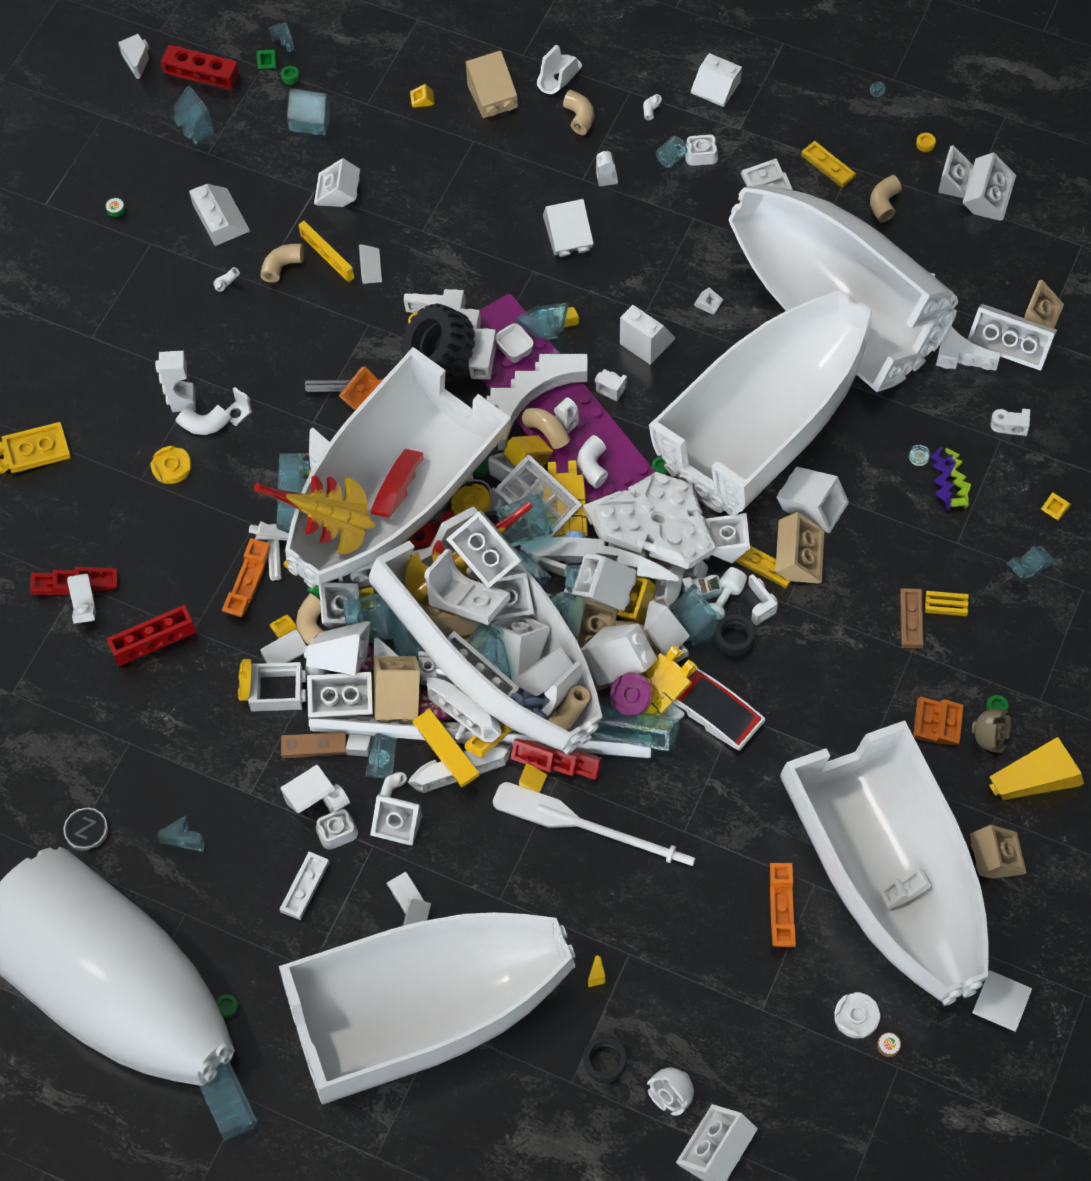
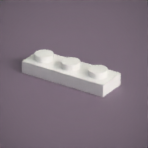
(304, 885)

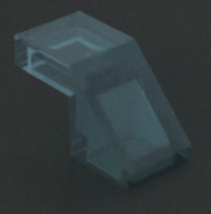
(1031, 563)

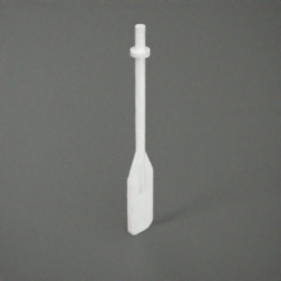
(554, 813)

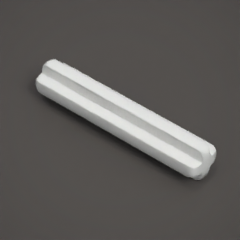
(274, 558)

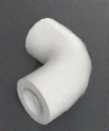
(203, 423)
(587, 461)

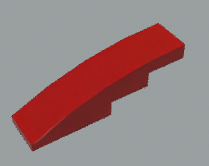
(396, 482)
(57, 584)
(550, 758)

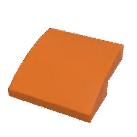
(359, 388)
(938, 721)

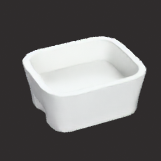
(701, 150)
(514, 342)
(336, 829)

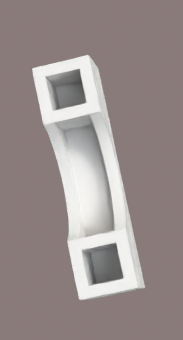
(171, 370)

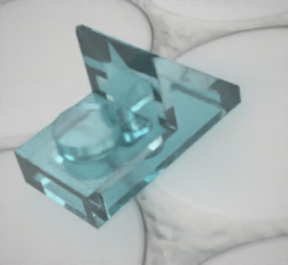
(177, 835)

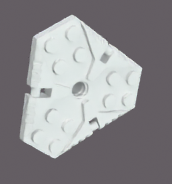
(657, 517)

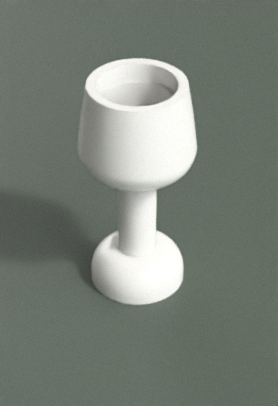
(731, 583)

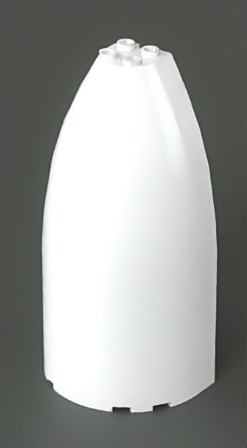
(816, 248)
(763, 401)
(402, 413)
(388, 581)
(878, 821)
(107, 971)
(419, 995)

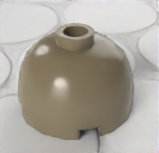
(992, 729)

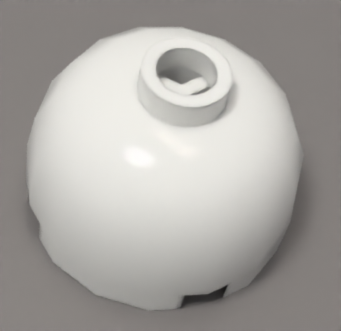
(671, 1089)

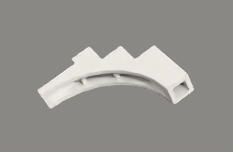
(485, 342)
(958, 349)
(549, 372)

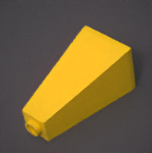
(1038, 772)

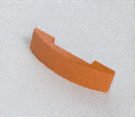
(248, 578)
(782, 905)

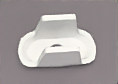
(555, 63)

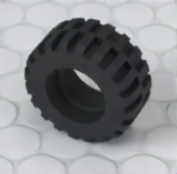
(455, 342)

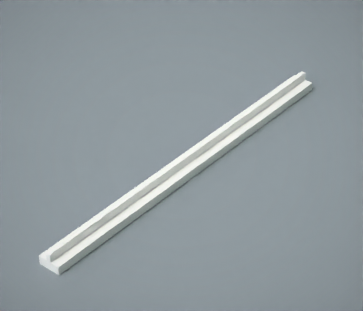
(396, 728)

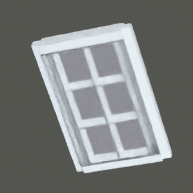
(531, 479)

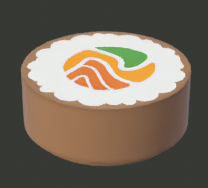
(889, 1044)

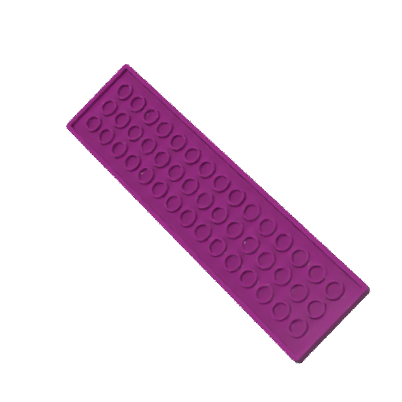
(621, 457)

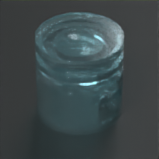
(668, 152)

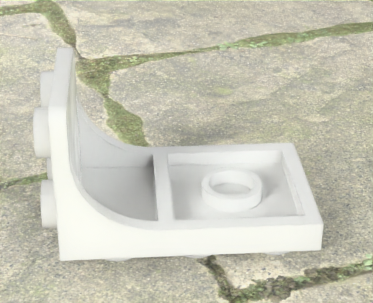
(460, 595)

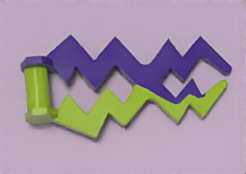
(944, 493)

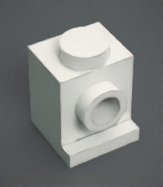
(610, 384)
(425, 661)

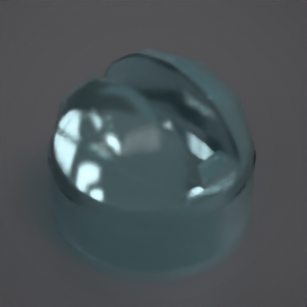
(875, 87)

